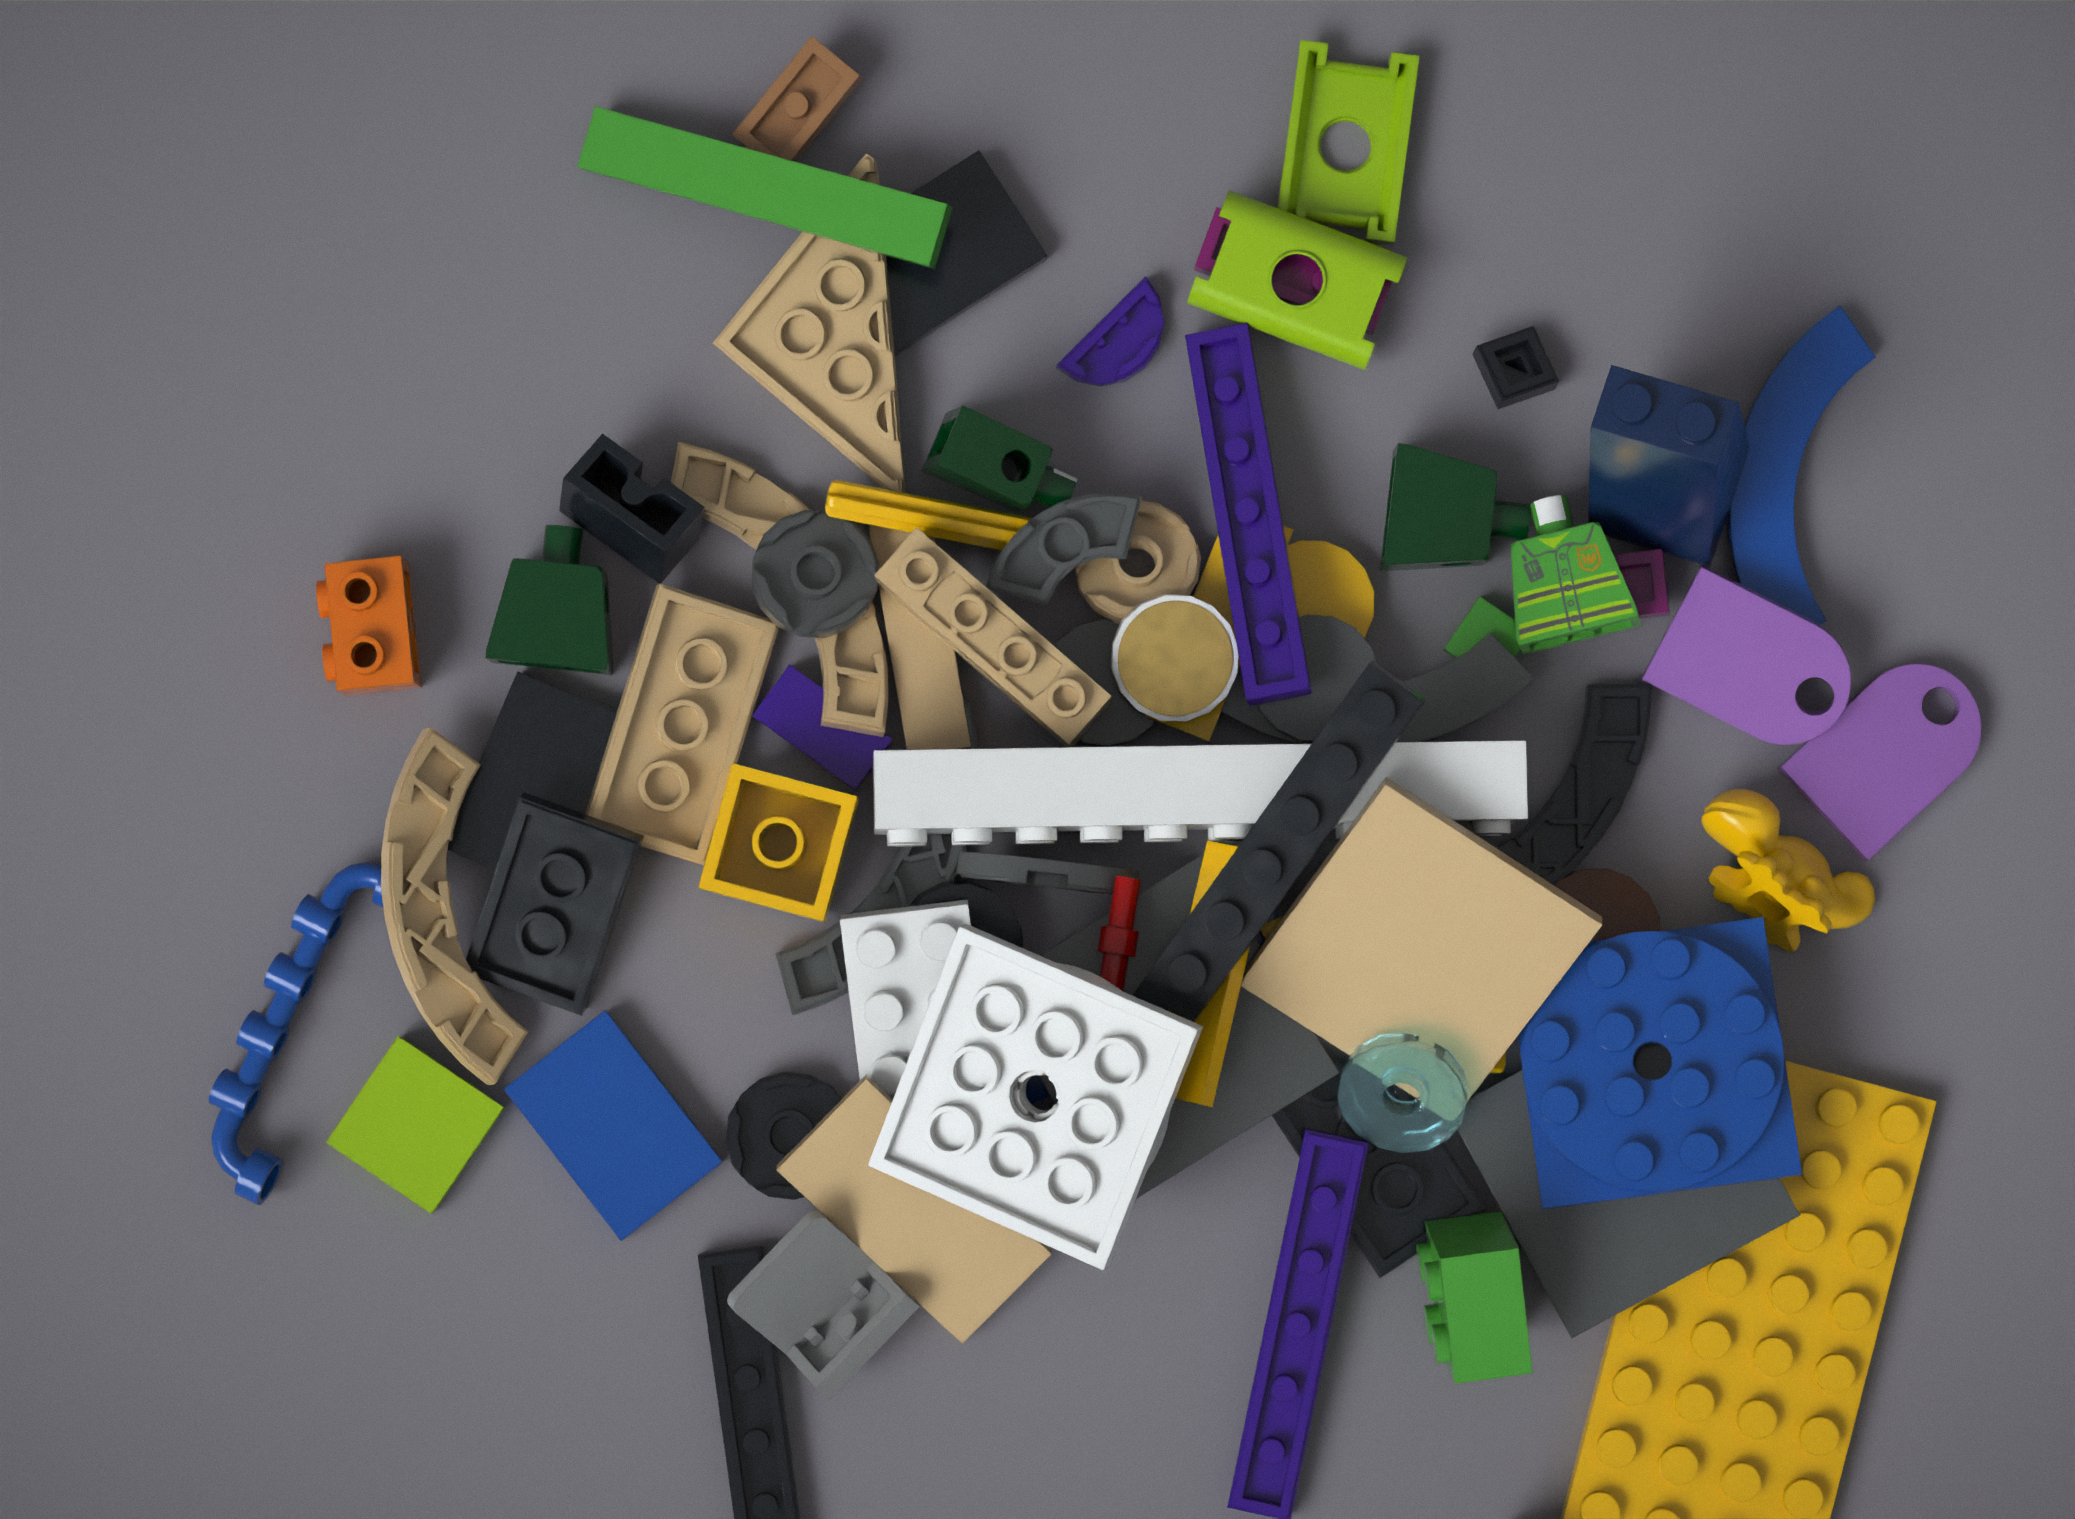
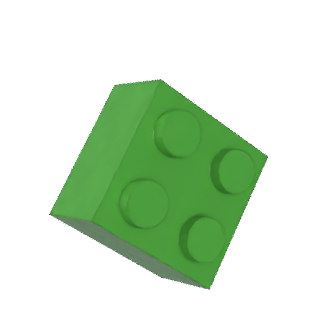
(1477, 1295)

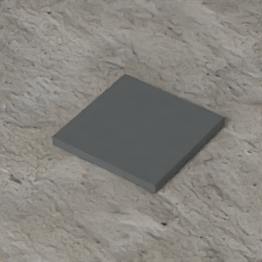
(1267, 1054)
(1614, 1251)

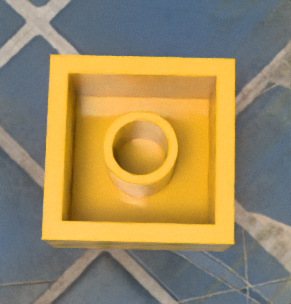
(779, 843)

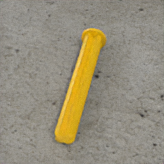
(930, 515)

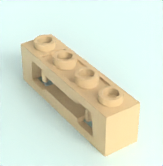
(993, 638)

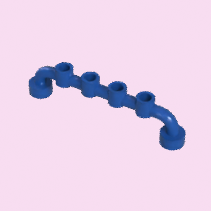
(267, 1033)

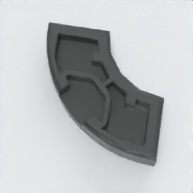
(1040, 872)

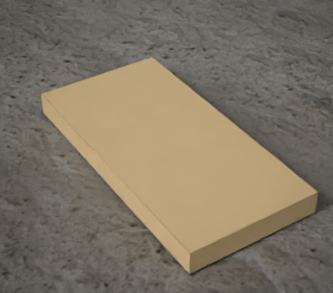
(682, 721)
(935, 1250)

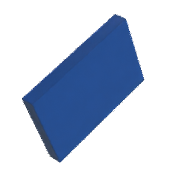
(613, 1125)

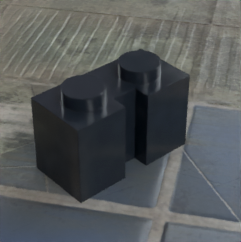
(629, 516)

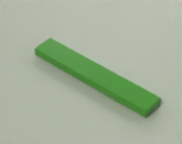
(765, 187)

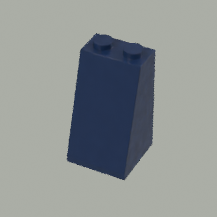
(1664, 464)

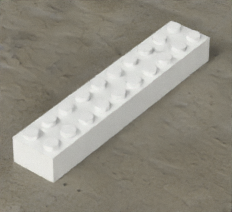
(1165, 789)

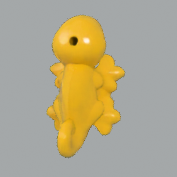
(1780, 875)

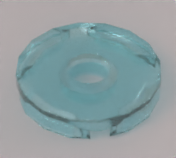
(1397, 1123)

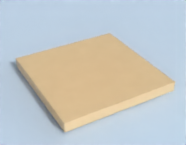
(1420, 937)

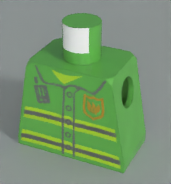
(1567, 582)

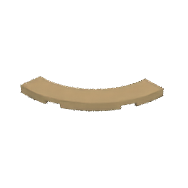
(748, 507)
(422, 914)

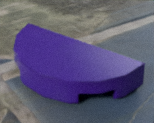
(1120, 342)

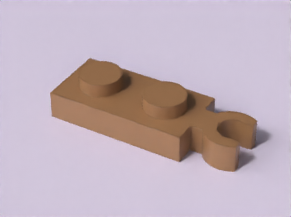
(799, 103)

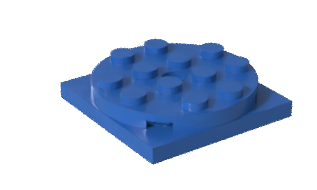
(1703, 1125)

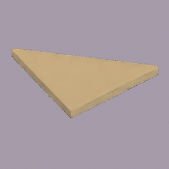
(826, 346)

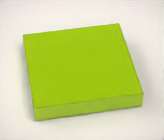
(415, 1124)

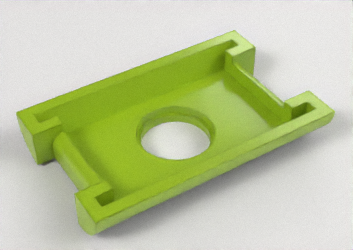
(1360, 94)
(1244, 292)

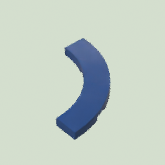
(1777, 432)

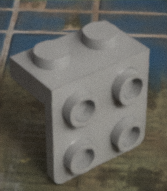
(822, 1302)

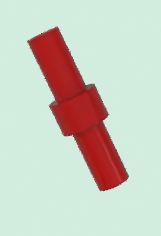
(1118, 939)

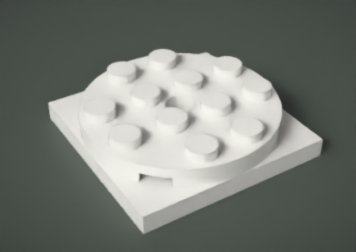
(964, 1110)

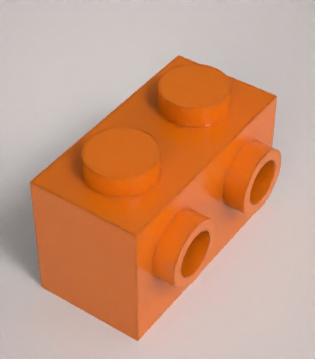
(370, 626)

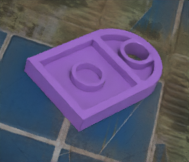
(1745, 660)
(1885, 756)

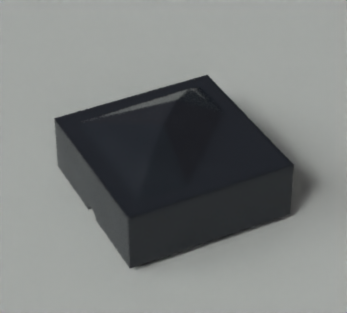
(1515, 367)

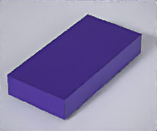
(795, 714)

